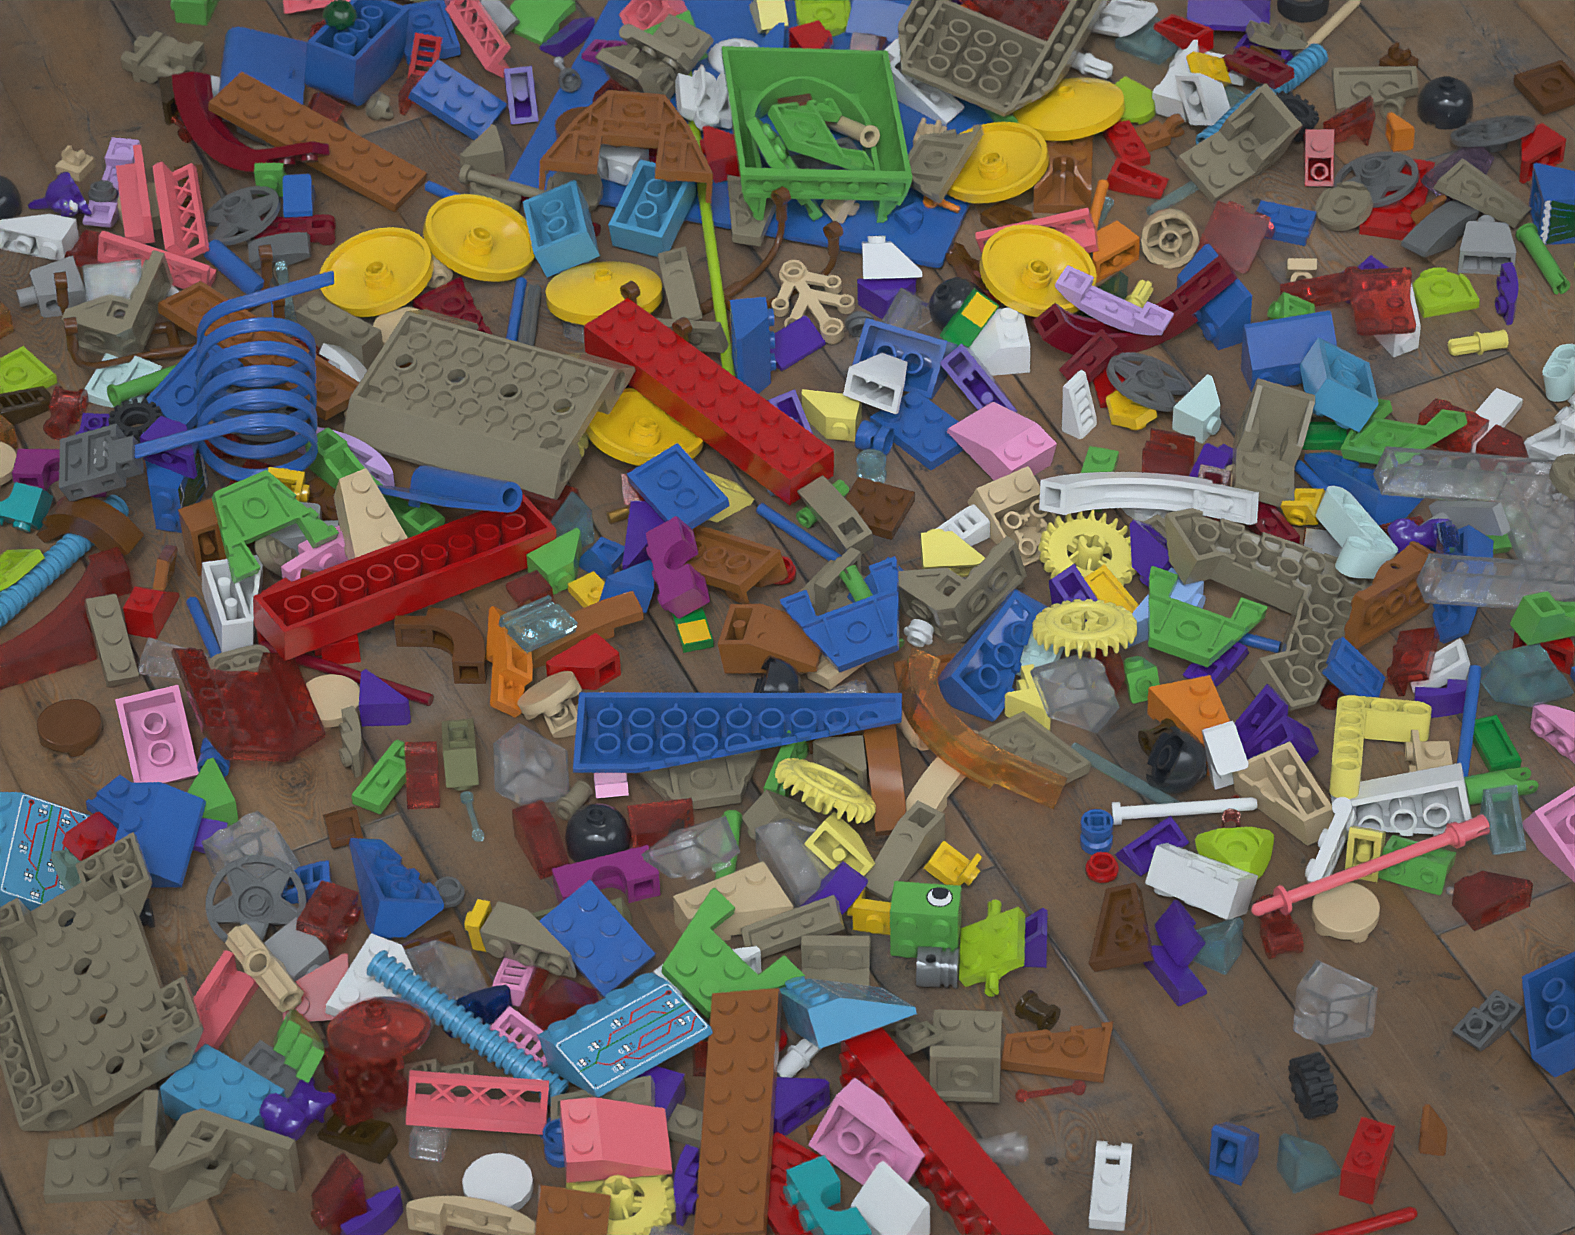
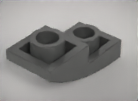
(285, 247)
(1488, 1022)

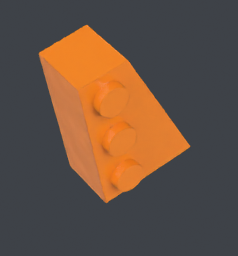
(1189, 704)

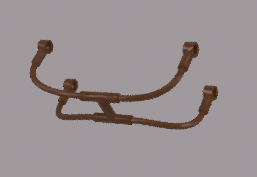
(780, 197)
(175, 347)

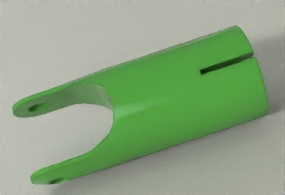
(1478, 782)

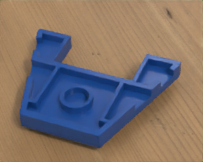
(857, 630)

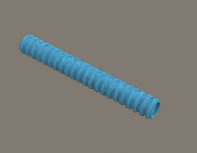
(1304, 65)
(54, 564)
(462, 1023)

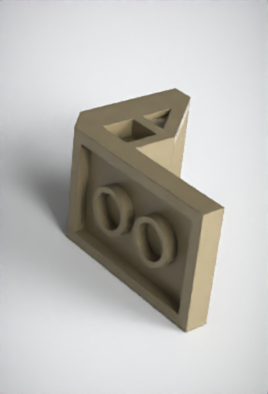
(645, 75)
(1243, 146)
(126, 334)
(1271, 441)
(974, 598)
(969, 1057)
(232, 1146)
(108, 1165)

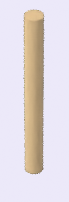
(1332, 23)

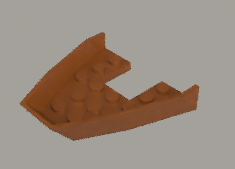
(633, 121)

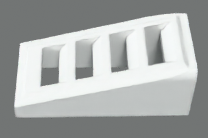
(1078, 407)
(972, 521)

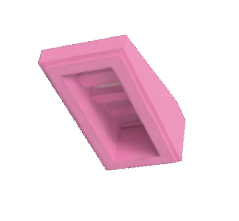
(503, 977)
(520, 1025)

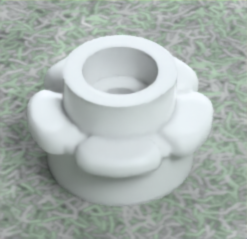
(919, 633)

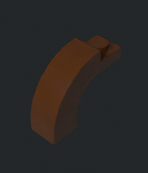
(92, 520)
(449, 633)

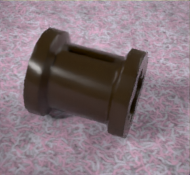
(1148, 737)
(1037, 1011)

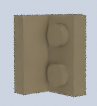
(827, 589)
(836, 958)

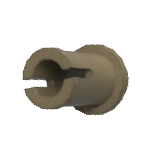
(573, 800)

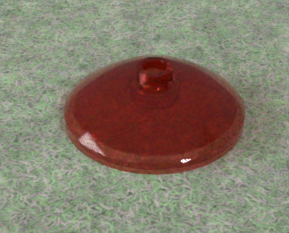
(378, 1029)

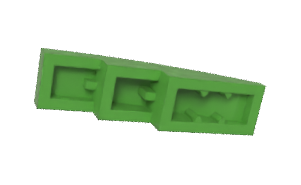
(299, 1045)

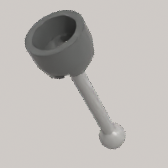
(570, 83)

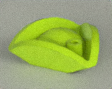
(1239, 847)

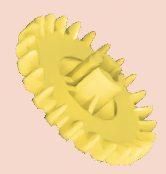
(1088, 542)
(1066, 627)
(825, 789)
(651, 1209)

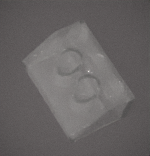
(789, 860)

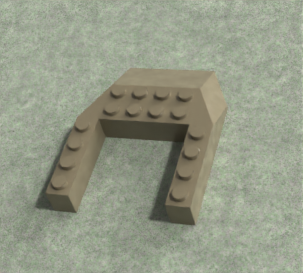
(987, 58)

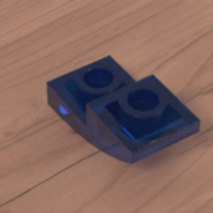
(1445, 537)
(486, 1003)

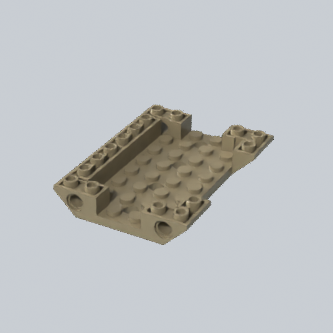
(469, 423)
(49, 1039)

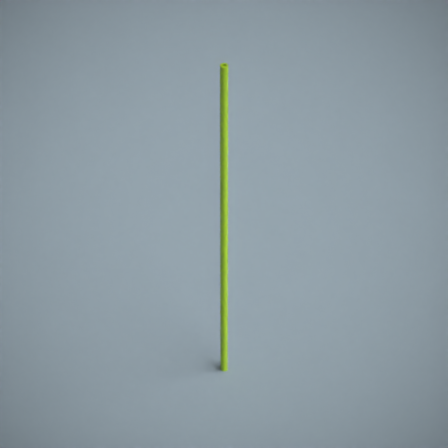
(713, 262)

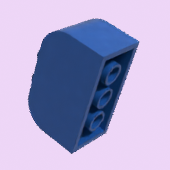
(361, 57)

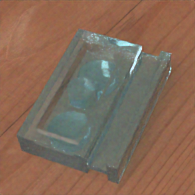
(538, 624)

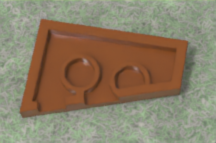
(1065, 1054)

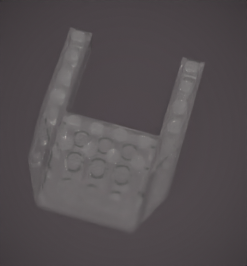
(1536, 512)

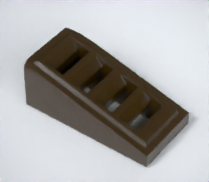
(15, 404)
(374, 1148)

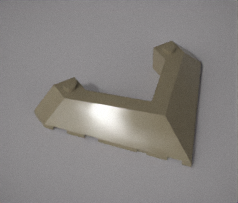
(1279, 575)

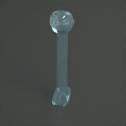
(467, 799)

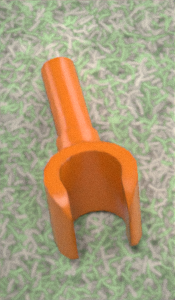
(929, 203)

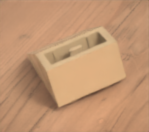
(1014, 511)

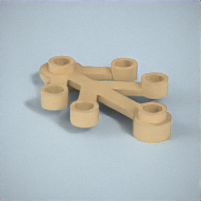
(795, 275)

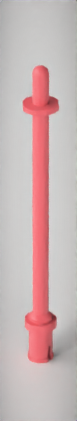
(1455, 835)

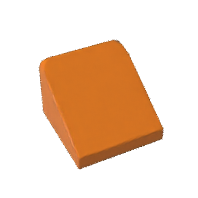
(1399, 133)

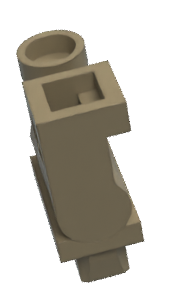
(162, 57)

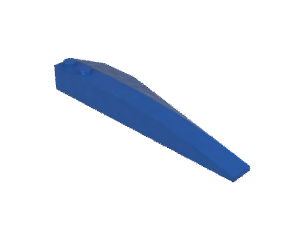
(672, 729)

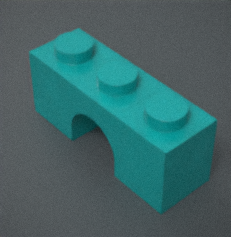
(25, 507)
(814, 1189)

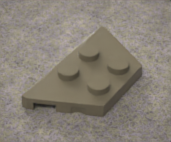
(939, 159)
(707, 781)

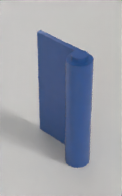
(267, 58)
(458, 490)

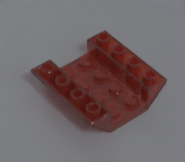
(251, 713)

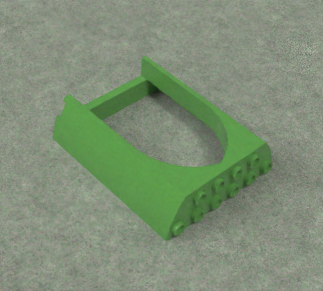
(863, 91)

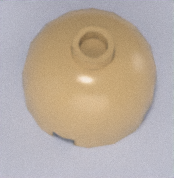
(1169, 238)

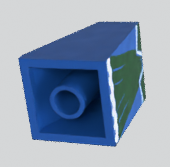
(1553, 203)
(175, 491)

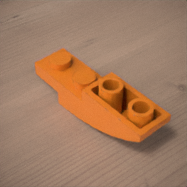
(510, 668)

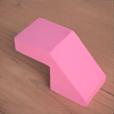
(610, 784)

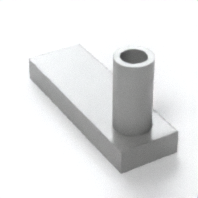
(1483, 516)

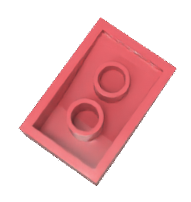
(613, 1139)

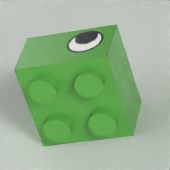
(924, 917)

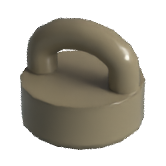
(379, 106)

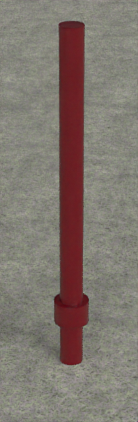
(334, 668)

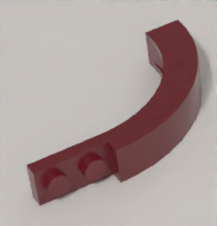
(208, 130)
(1072, 332)

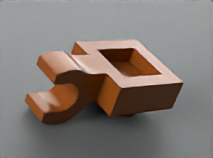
(1158, 135)

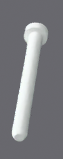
(1182, 808)

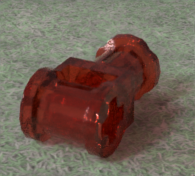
(65, 408)
(1279, 932)

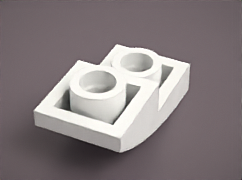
(343, 360)

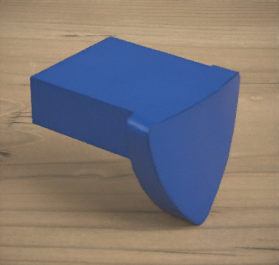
(602, 557)

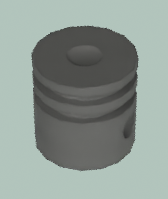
(937, 967)

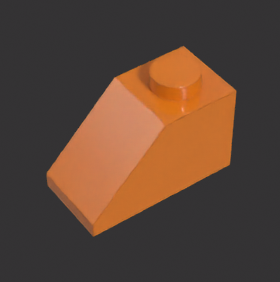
(1117, 249)

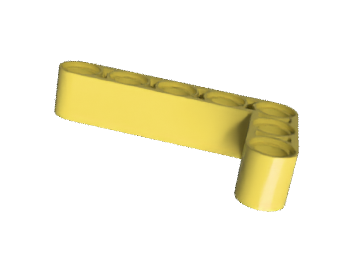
(1370, 719)

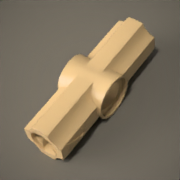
(273, 978)

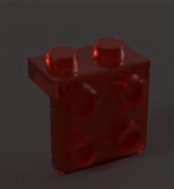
(1236, 234)
(1382, 301)

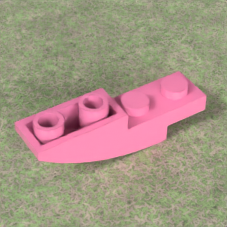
(317, 558)
(1556, 727)

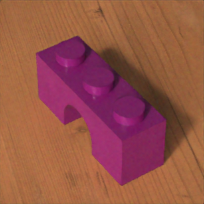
(38, 468)
(679, 586)
(618, 870)

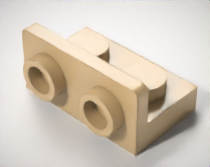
(1426, 753)

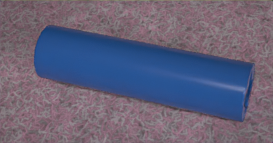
(233, 267)

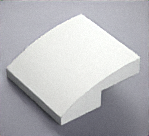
(1124, 17)

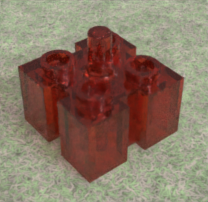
(364, 1086)

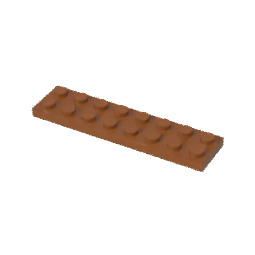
(287, 122)
(193, 302)
(738, 1113)

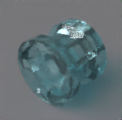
(872, 465)

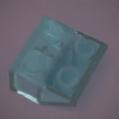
(1524, 677)

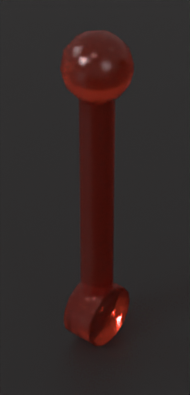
(1078, 1088)

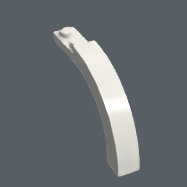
(1146, 490)

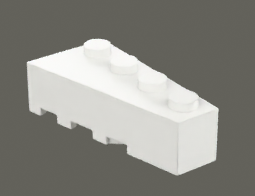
(1413, 801)

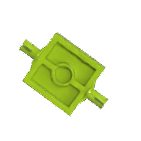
(992, 947)

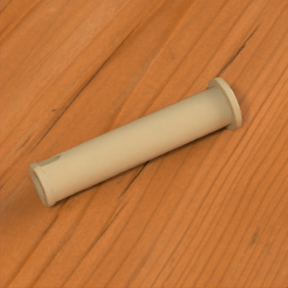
(866, 135)

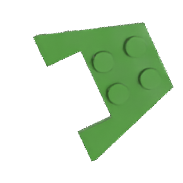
(807, 133)
(776, 156)
(1379, 432)
(257, 509)
(1190, 630)
(707, 965)

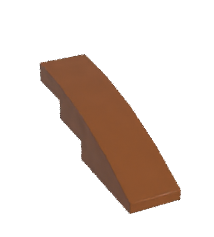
(596, 618)
(884, 777)

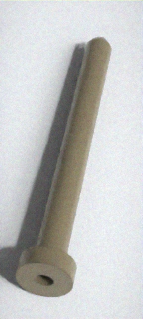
(468, 175)

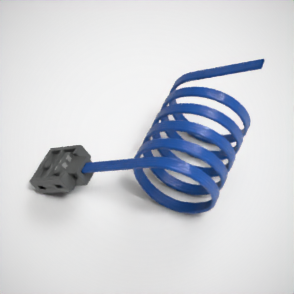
(106, 457)

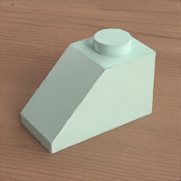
(1198, 411)

